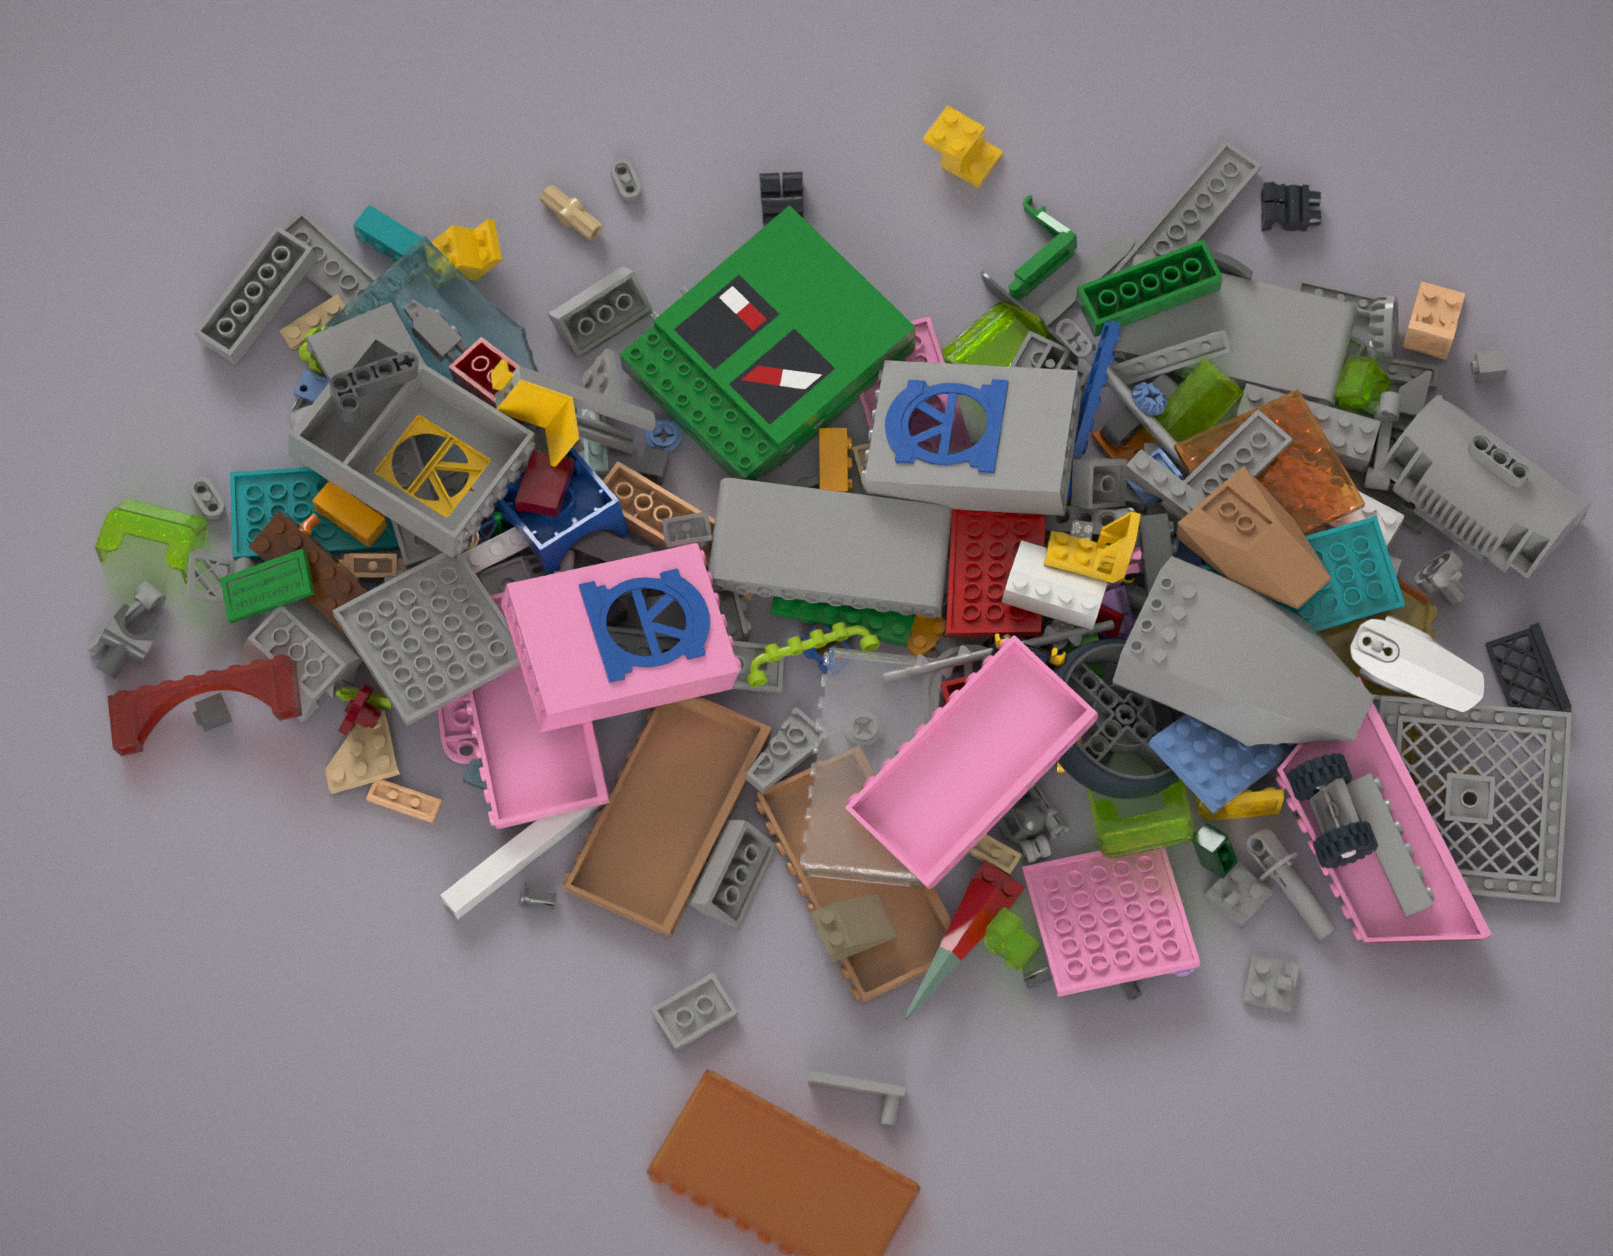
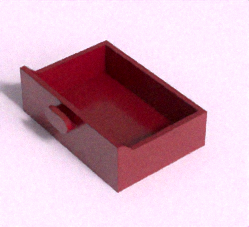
(544, 485)

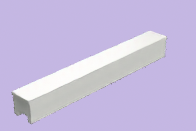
(511, 859)

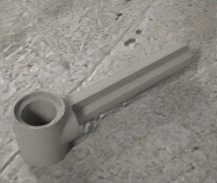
(147, 599)

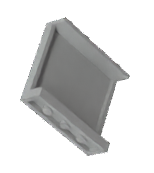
(339, 342)

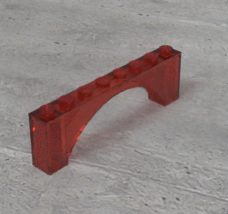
(138, 711)

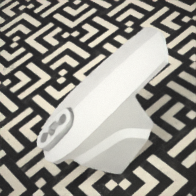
(1415, 665)

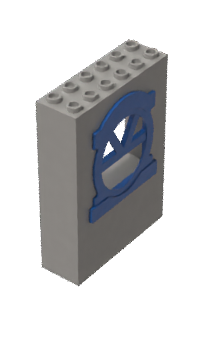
(1013, 468)

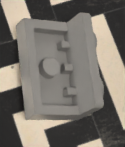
(687, 530)

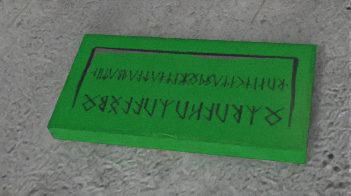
(267, 586)

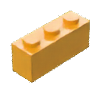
(834, 460)
(350, 514)

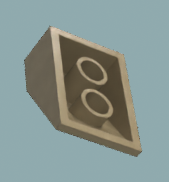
(852, 926)

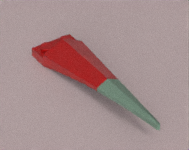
(981, 903)

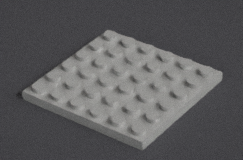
(429, 635)

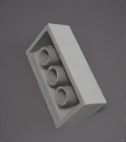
(600, 311)
(732, 873)

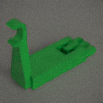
(1047, 259)

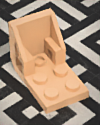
(1433, 320)

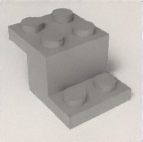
(1046, 354)

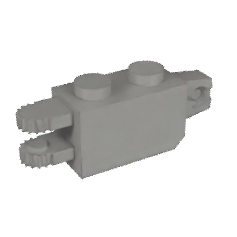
(434, 332)

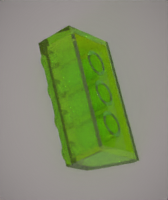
(1198, 402)

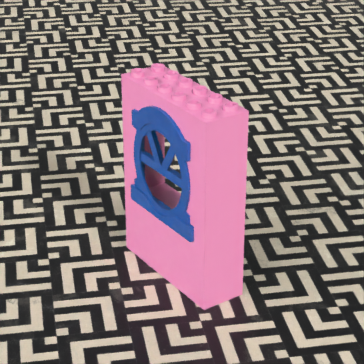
(578, 669)

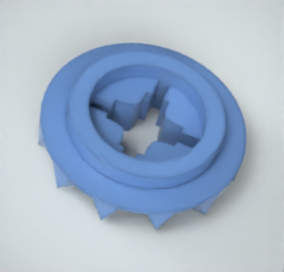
(1146, 404)
(671, 429)

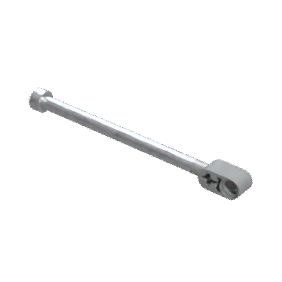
(1118, 388)

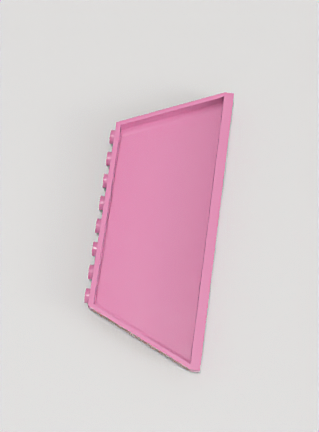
(1363, 883)

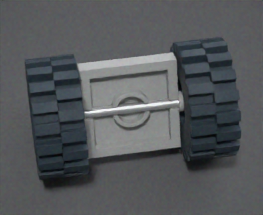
(1343, 835)

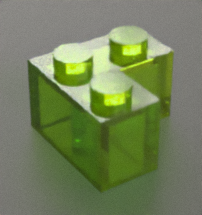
(1361, 383)
(1010, 941)

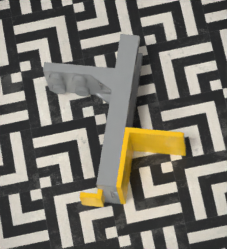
(551, 404)

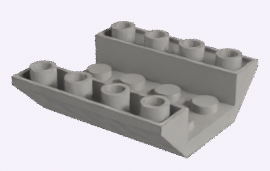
(311, 641)

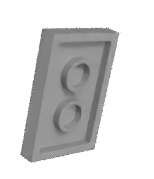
(694, 1012)

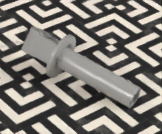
(1277, 865)

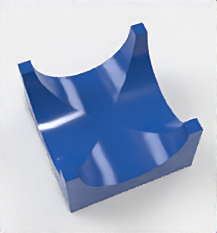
(585, 509)

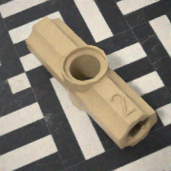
(571, 212)

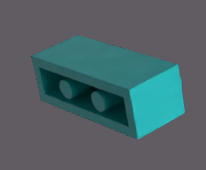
(384, 233)

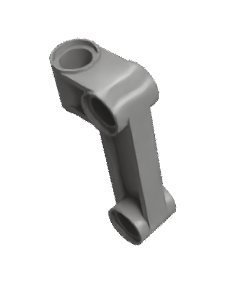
(1388, 413)

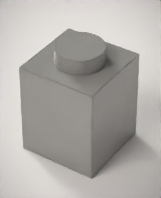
(1489, 366)

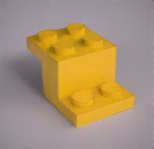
(962, 146)
(471, 250)

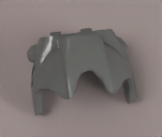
(1028, 819)

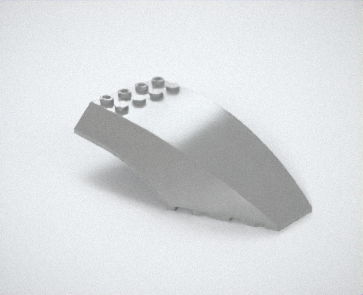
(1238, 662)

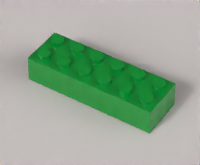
(1149, 287)

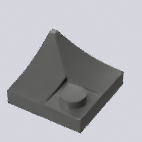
(1231, 266)

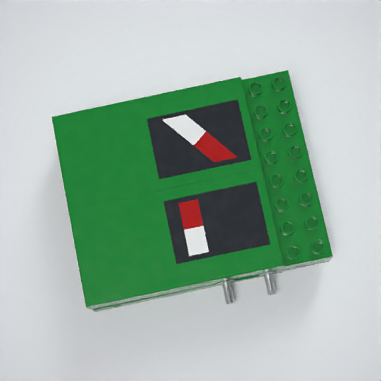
(768, 348)

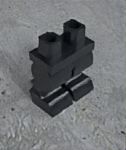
(771, 200)
(1293, 207)

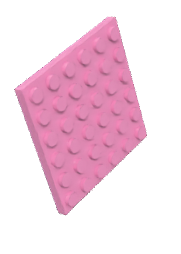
(1109, 919)

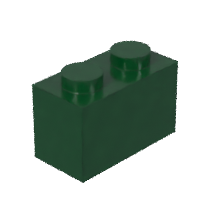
(1214, 850)

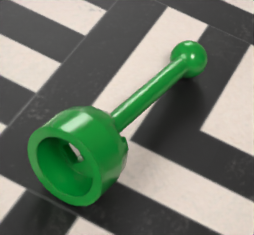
(499, 528)

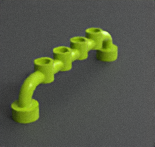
(817, 640)

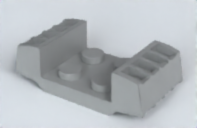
(515, 570)

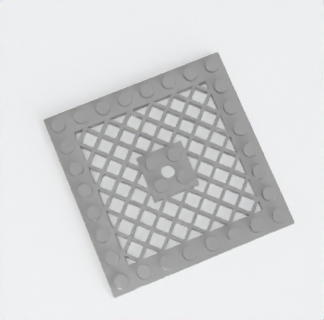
(1554, 771)

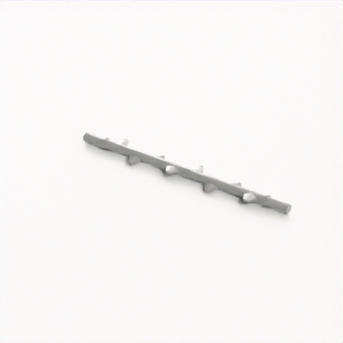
(965, 656)

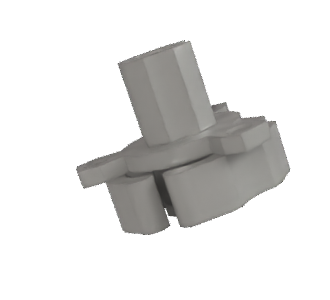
(1443, 576)

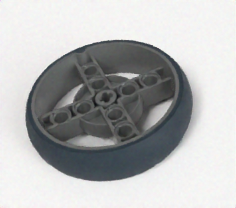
(1120, 720)

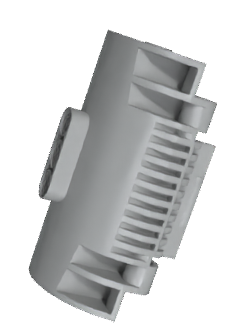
(1481, 489)

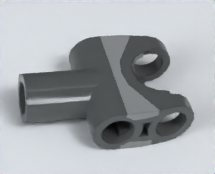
(124, 644)

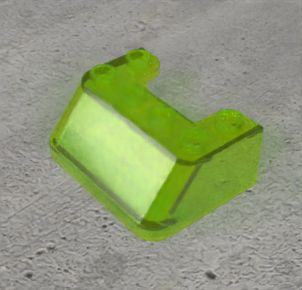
(155, 523)
(1144, 831)

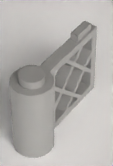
(201, 555)

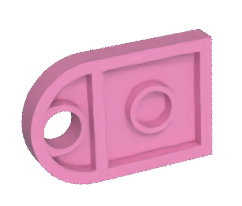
(456, 730)

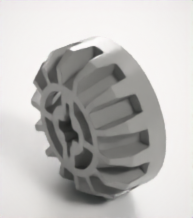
(1384, 326)

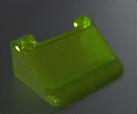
(994, 336)

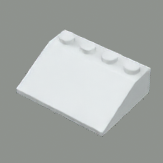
(1052, 590)

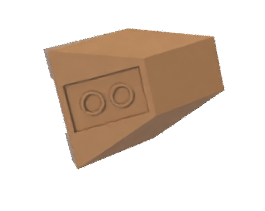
(1254, 541)

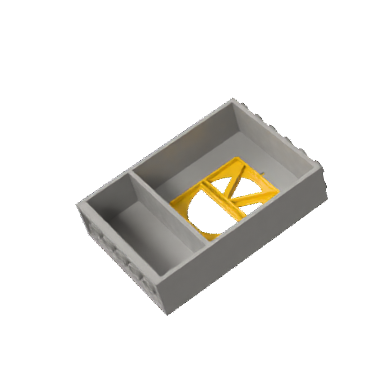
(361, 452)

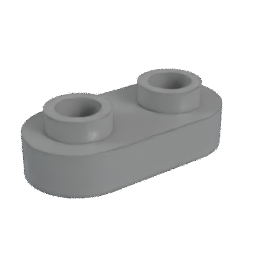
(627, 181)
(208, 499)

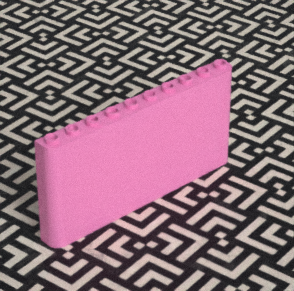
(971, 761)
(530, 770)

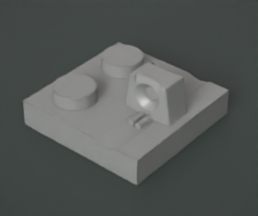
(1238, 895)
(1271, 983)

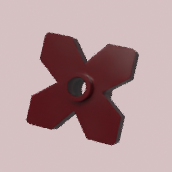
(360, 712)

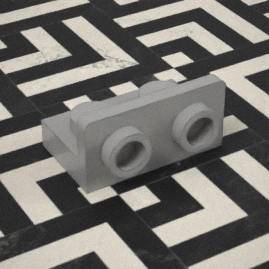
(737, 624)

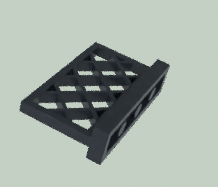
(1545, 664)

